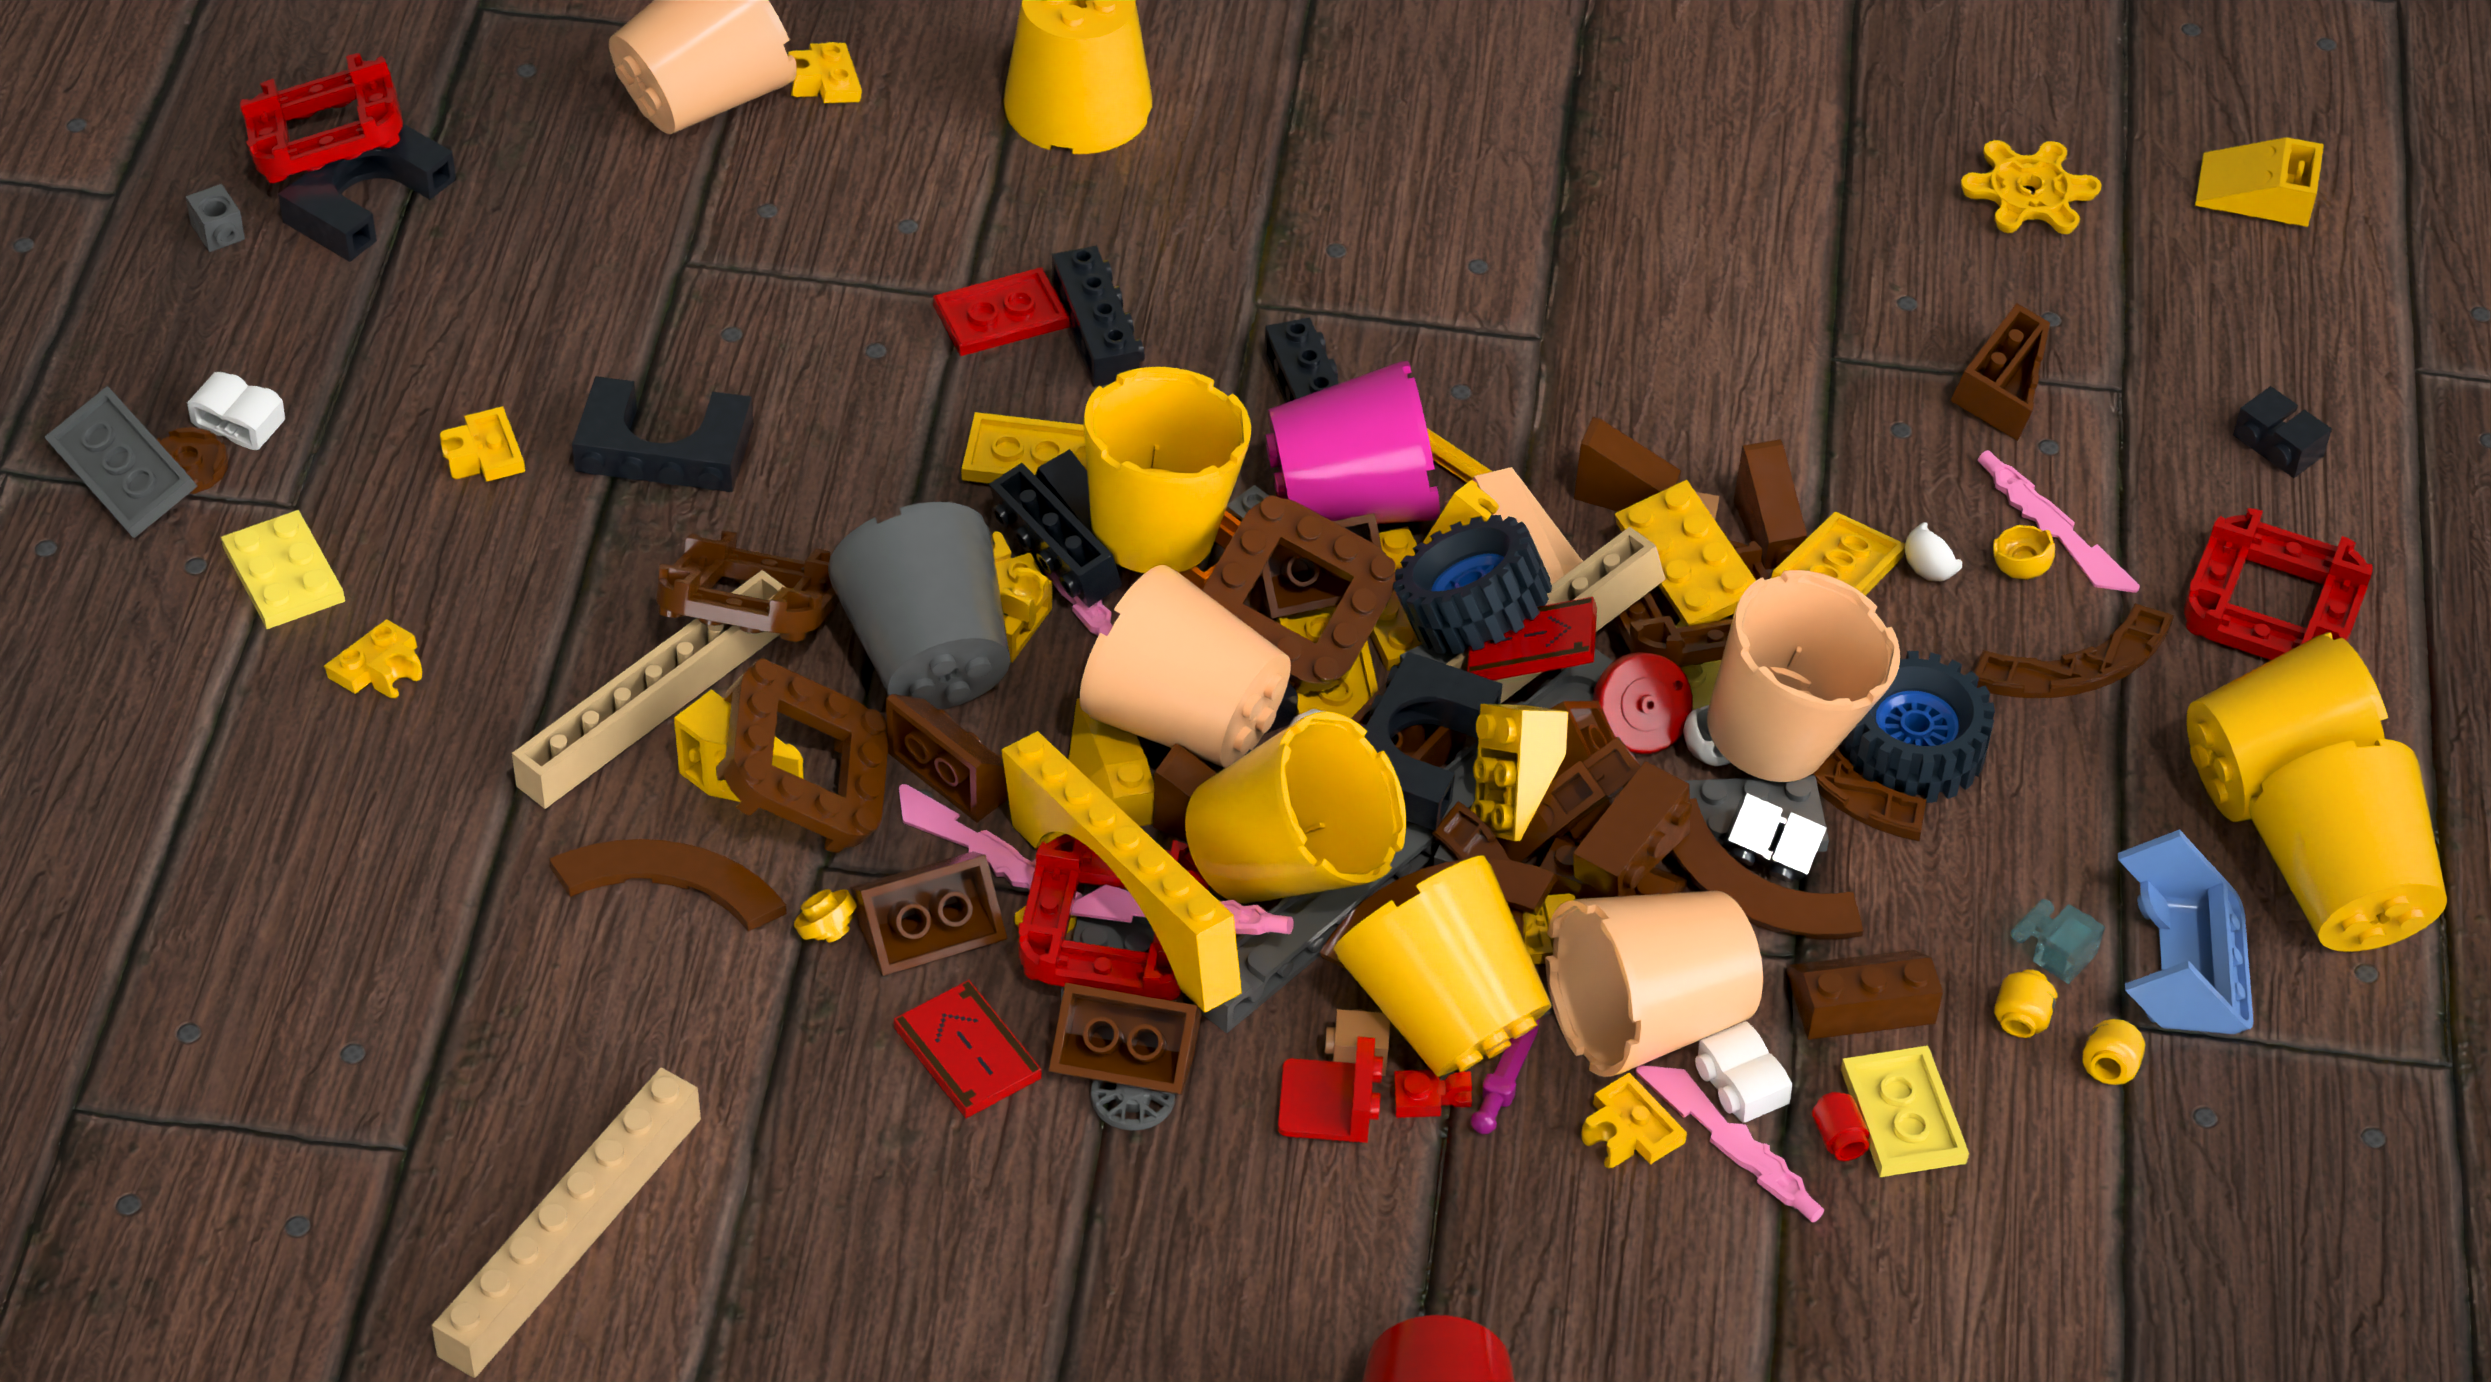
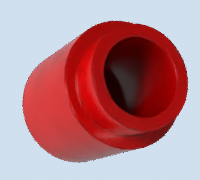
(1841, 1126)

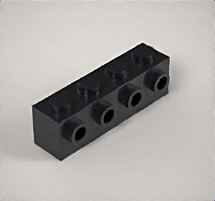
(1096, 314)
(1298, 358)
(1054, 535)

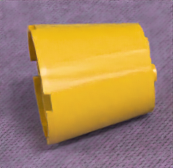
(1078, 75)
(1162, 465)
(2278, 714)
(1298, 814)
(2354, 842)
(1449, 968)

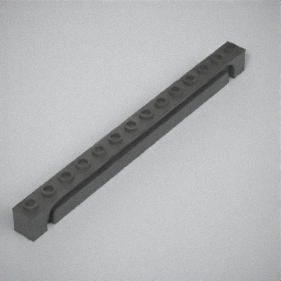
(1276, 958)

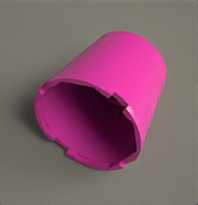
(1356, 449)

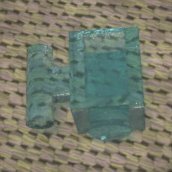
(2063, 943)

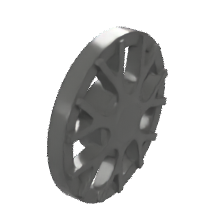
(1131, 1100)

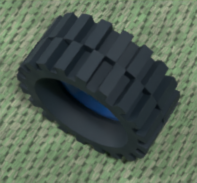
(1472, 584)
(1924, 730)

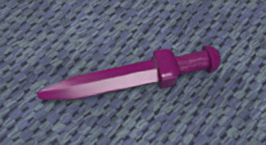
(1500, 1087)

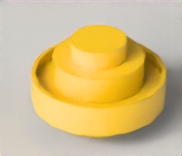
(826, 915)

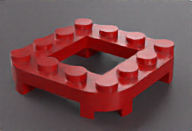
(377, 125)
(2245, 537)
(1047, 917)

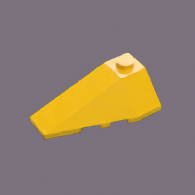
(1114, 764)

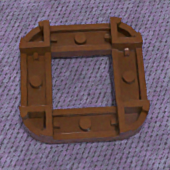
(1327, 544)
(791, 612)
(1650, 632)
(859, 736)

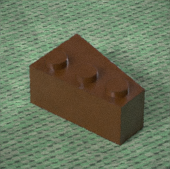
(2005, 373)
(1635, 832)

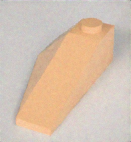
(1518, 502)

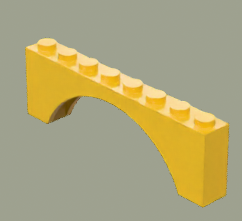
(1193, 927)

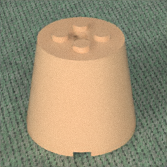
(700, 58)
(1184, 671)
(1798, 674)
(1650, 974)

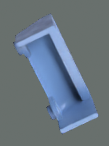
(2201, 939)

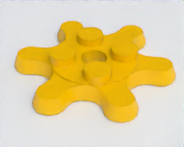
(2044, 173)

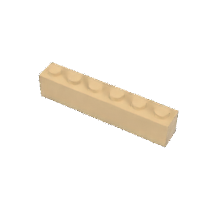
(1612, 575)

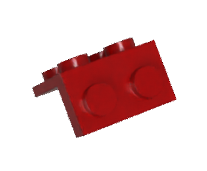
(1331, 1097)

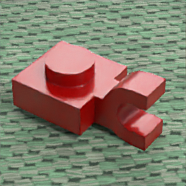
(1422, 1092)

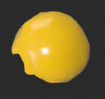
(2024, 551)

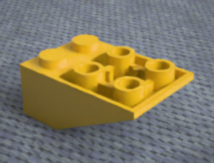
(2263, 180)
(702, 745)
(1515, 764)

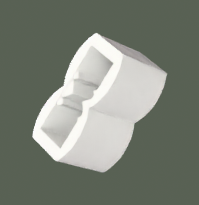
(236, 410)
(1743, 1072)

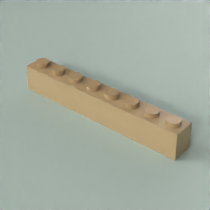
(636, 701)
(566, 1223)

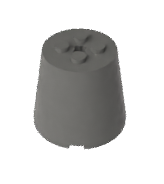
(926, 601)

